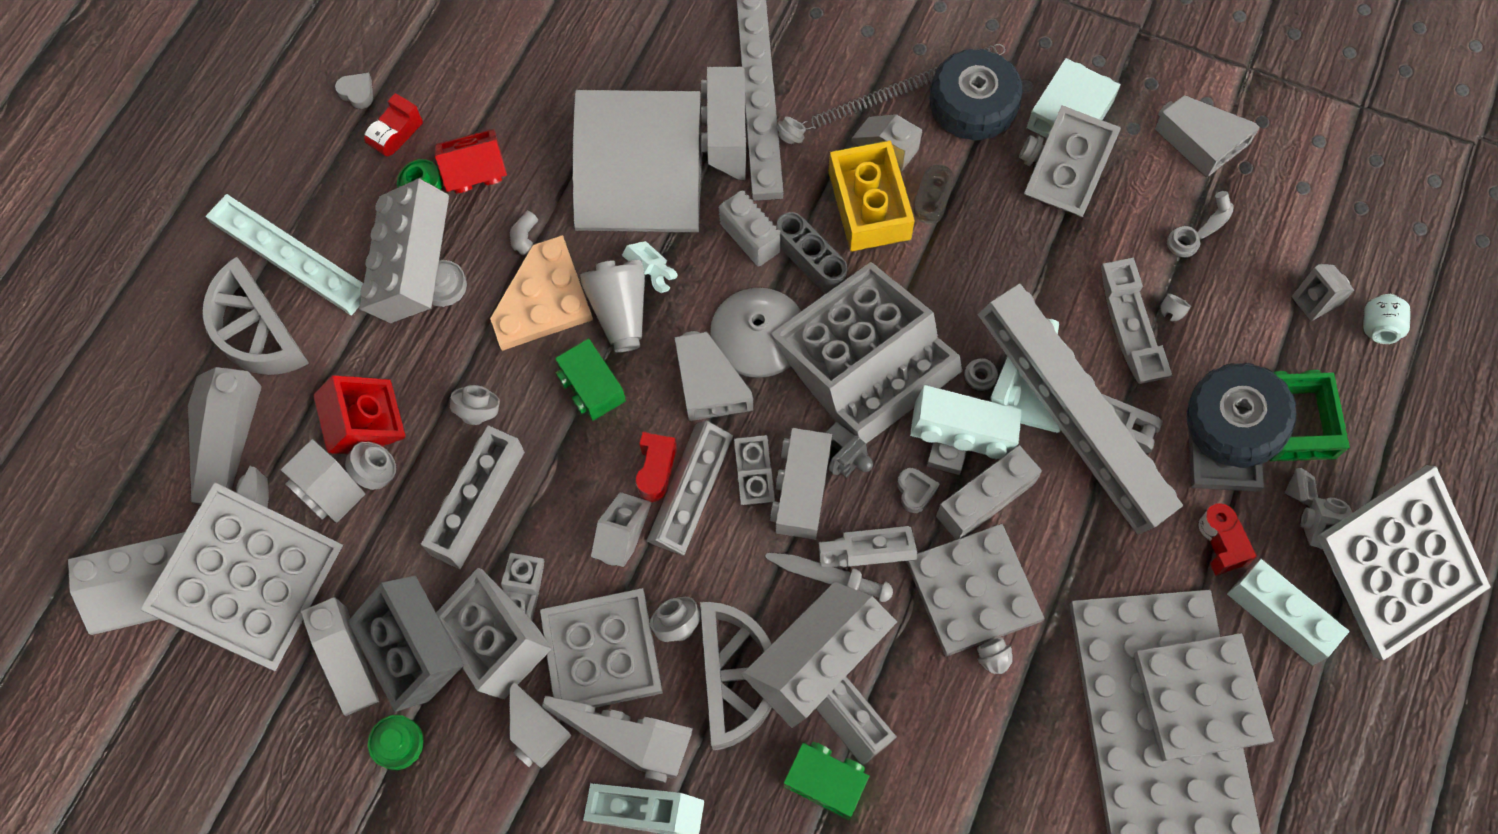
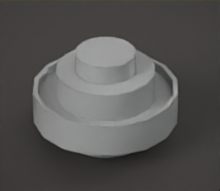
(449, 284)
(474, 404)
(370, 465)
(675, 619)

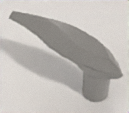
(1220, 217)

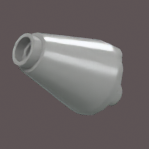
(618, 301)

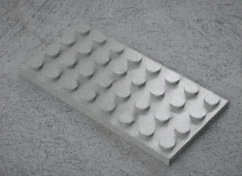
(1136, 786)

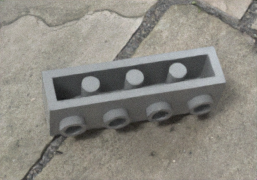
(473, 497)

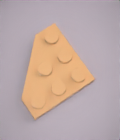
(541, 297)

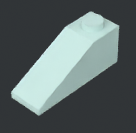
(644, 809)

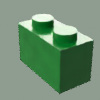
(590, 380)
(826, 780)

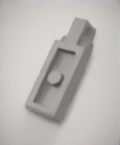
(869, 547)

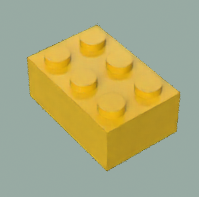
(871, 196)

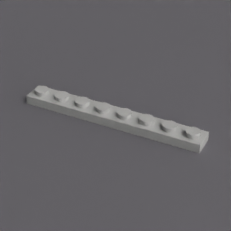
(759, 100)

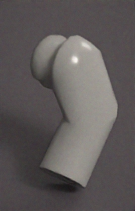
(519, 233)

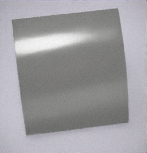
(637, 160)
(867, 351)

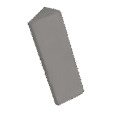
(690, 488)
(855, 721)

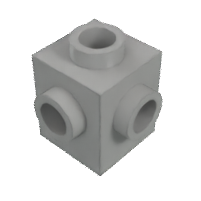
(1322, 516)

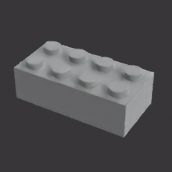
(404, 251)

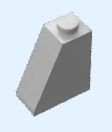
(1204, 132)
(709, 379)

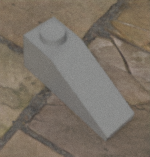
(340, 655)

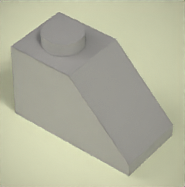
(903, 135)
(1322, 291)
(620, 529)
(533, 729)

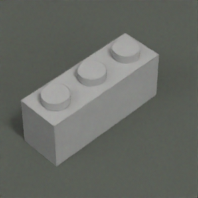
(321, 482)
(801, 483)
(988, 493)

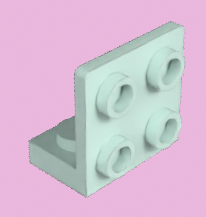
(1016, 393)

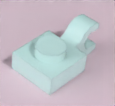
(652, 263)

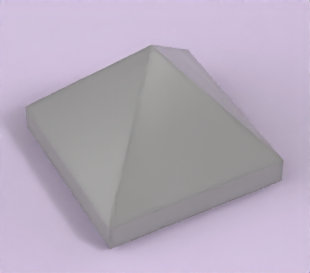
(1302, 487)

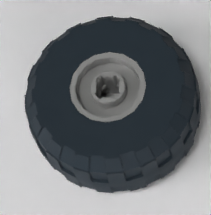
(975, 94)
(1241, 415)

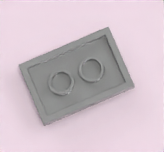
(1072, 161)

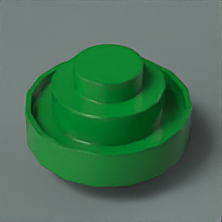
(422, 169)
(395, 742)

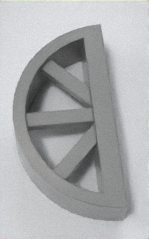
(221, 295)
(715, 676)

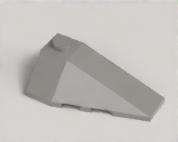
(219, 426)
(645, 745)

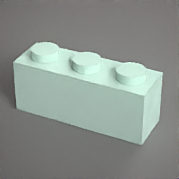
(965, 422)
(1288, 613)

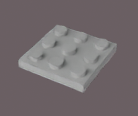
(974, 590)
(602, 650)
(1203, 697)

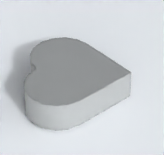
(356, 90)
(916, 489)

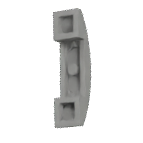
(1132, 323)

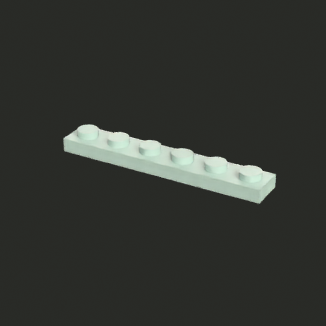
(287, 253)

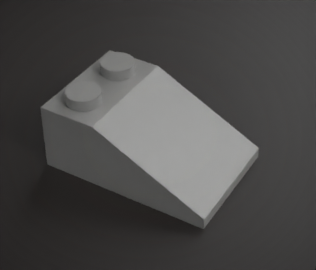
(491, 635)

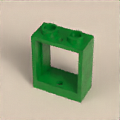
(1335, 437)

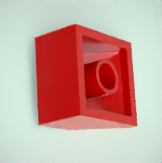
(470, 161)
(357, 412)

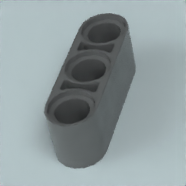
(807, 240)

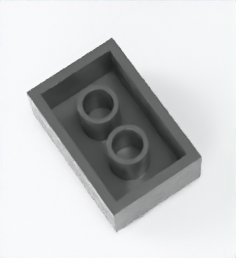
(405, 643)

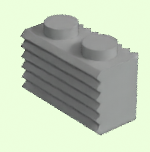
(750, 228)

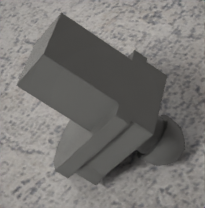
(851, 452)

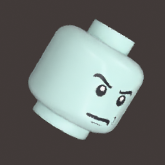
(1386, 319)

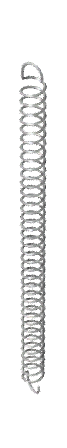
(885, 97)

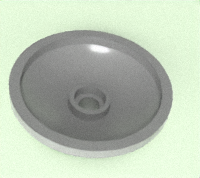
(750, 346)

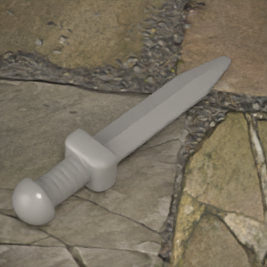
(830, 575)

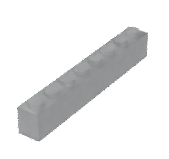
(1080, 410)

